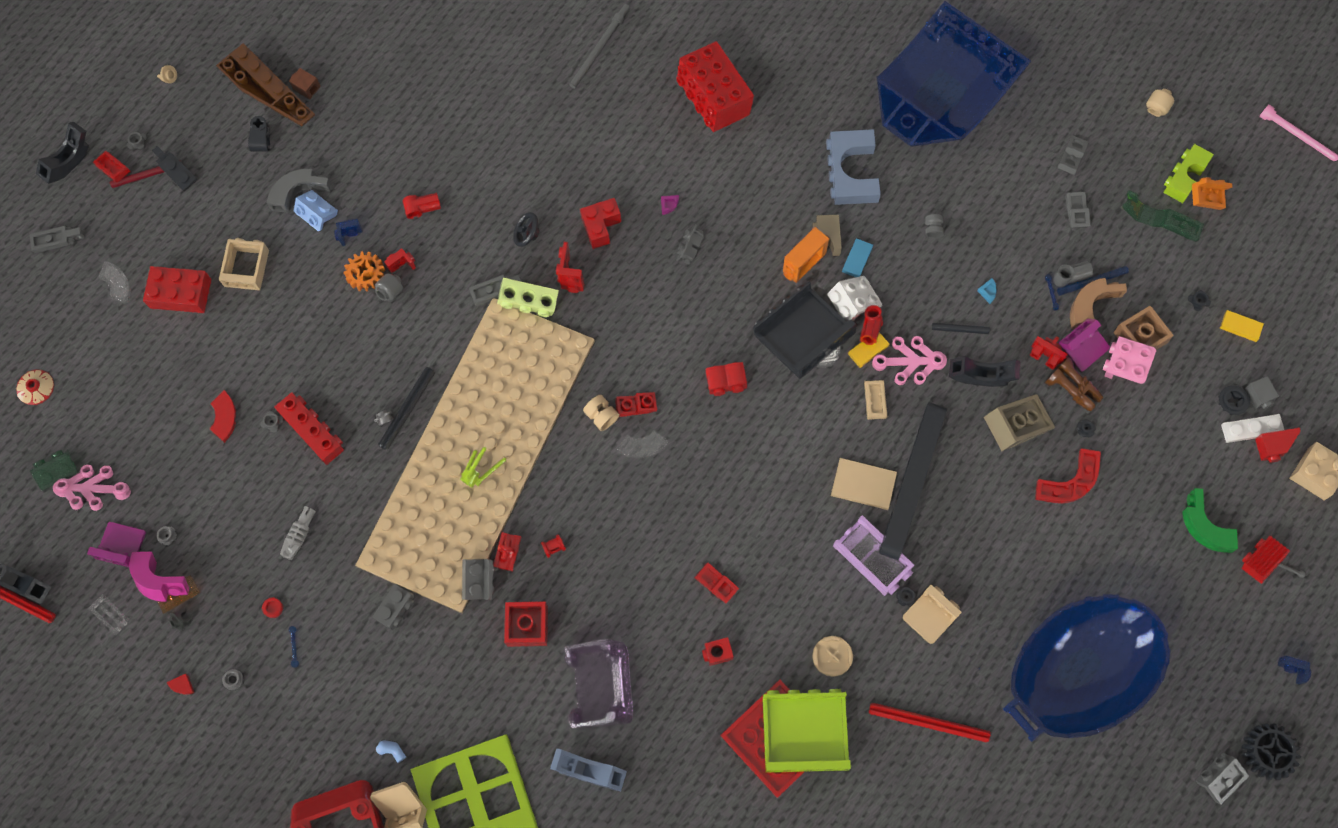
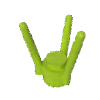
(470, 475)

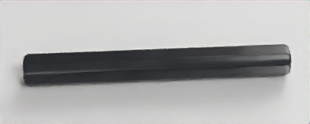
(406, 408)

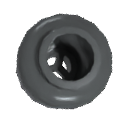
(388, 287)

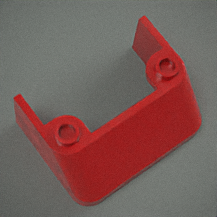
(353, 795)

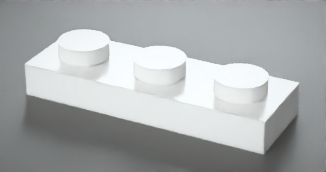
(1251, 428)

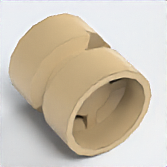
(601, 413)

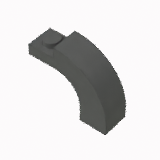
(293, 183)

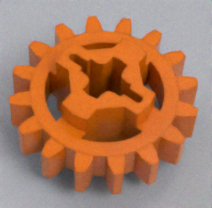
(364, 264)

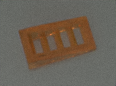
(165, 607)

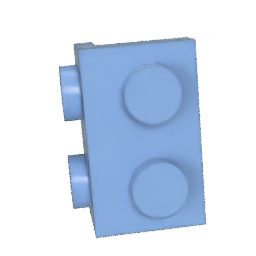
(314, 209)

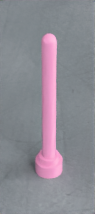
(1270, 114)

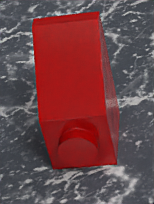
(1276, 444)

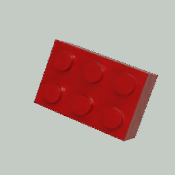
(177, 289)

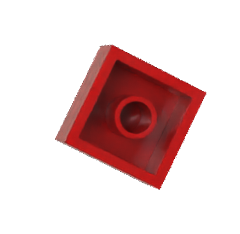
(526, 624)

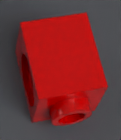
(724, 645)

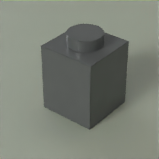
(1262, 393)

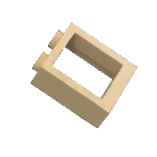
(243, 281)

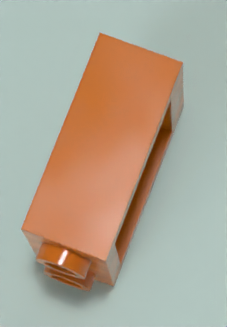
(805, 255)

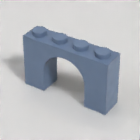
(847, 189)

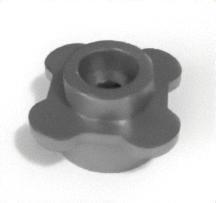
(383, 417)

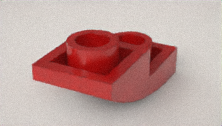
(634, 405)

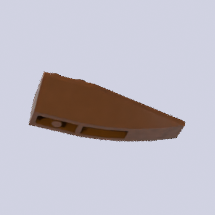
(263, 85)

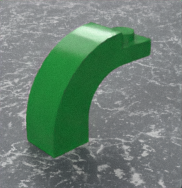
(1203, 530)

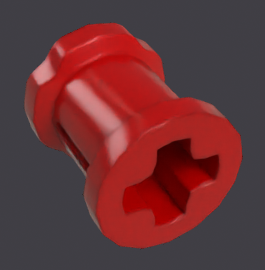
(553, 546)

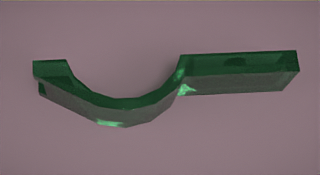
(1166, 218)

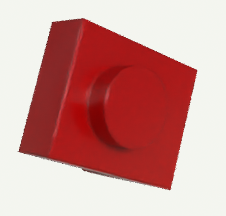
(398, 259)

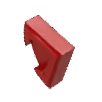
(181, 685)

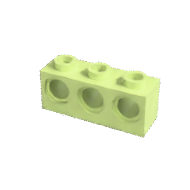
(536, 293)

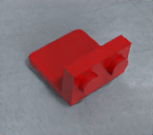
(568, 278)

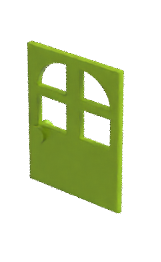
(498, 748)

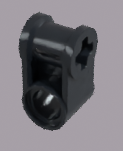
(259, 135)

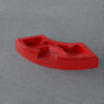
(224, 416)

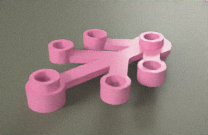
(912, 360)
(66, 487)

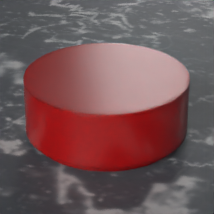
(272, 607)

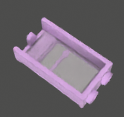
(861, 548)

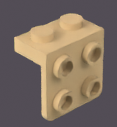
(931, 614)
(400, 806)

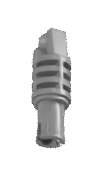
(297, 534)

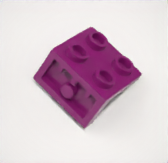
(1085, 344)
(118, 544)

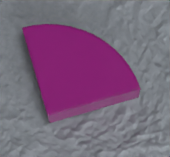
(669, 203)

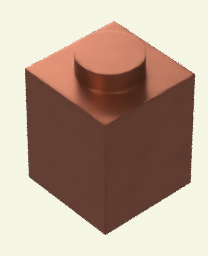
(304, 83)

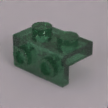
(53, 469)

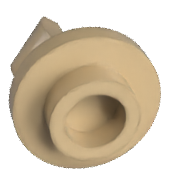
(168, 74)

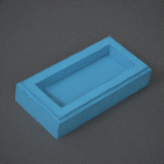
(857, 258)

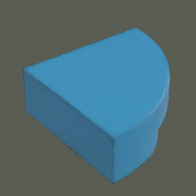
(988, 291)

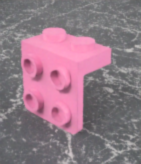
(1129, 360)

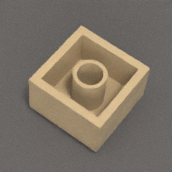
(1318, 471)

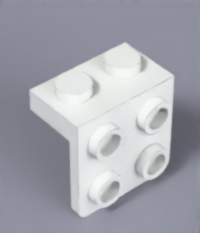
(853, 297)

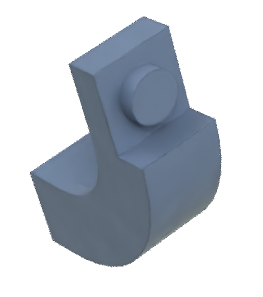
(588, 770)

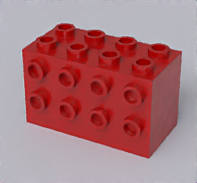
(714, 86)

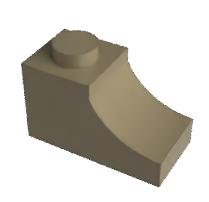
(830, 227)

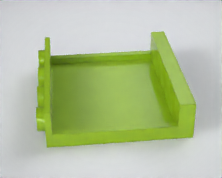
(805, 731)

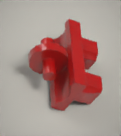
(1050, 349)
(507, 551)

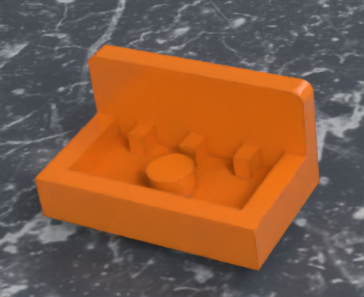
(1210, 193)

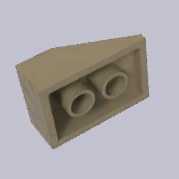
(1018, 422)

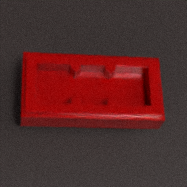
(111, 166)

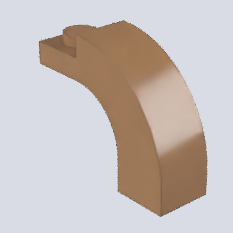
(1094, 291)

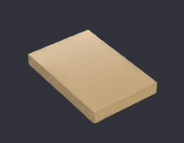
(864, 484)

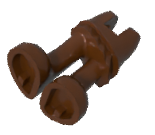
(1078, 393)

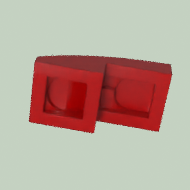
(716, 583)

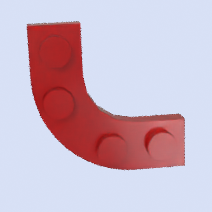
(1077, 487)

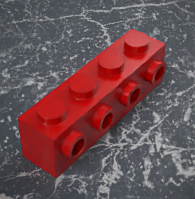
(309, 428)

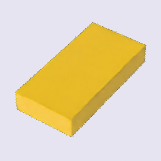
(1241, 326)
(864, 353)

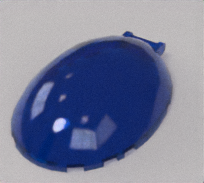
(1089, 667)

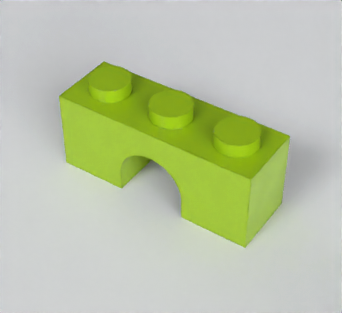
(1181, 184)

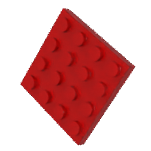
(747, 741)

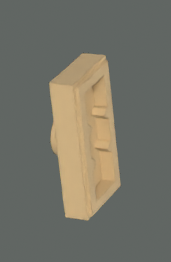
(875, 399)

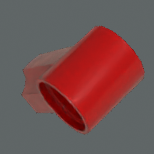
(416, 205)
(872, 325)

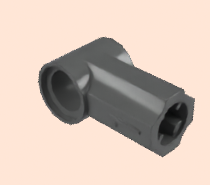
(1073, 273)

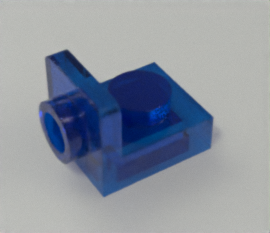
(349, 228)
(1295, 665)

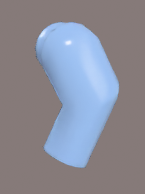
(392, 748)

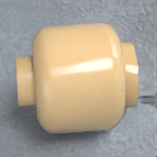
(1160, 102)

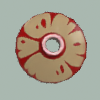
(40, 392)

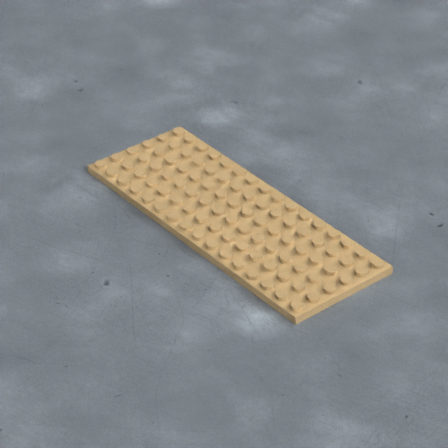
(497, 399)

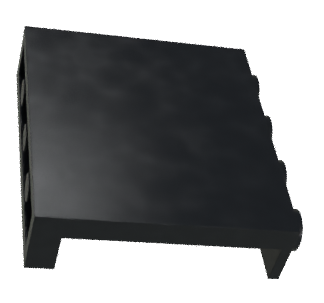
(803, 330)

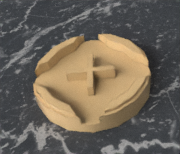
(832, 656)

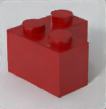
(597, 218)

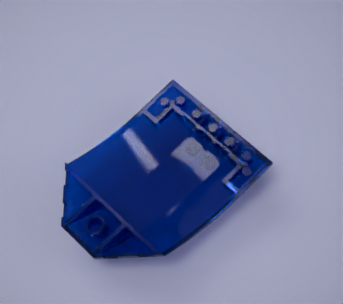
(946, 79)

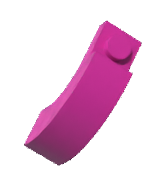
(142, 569)

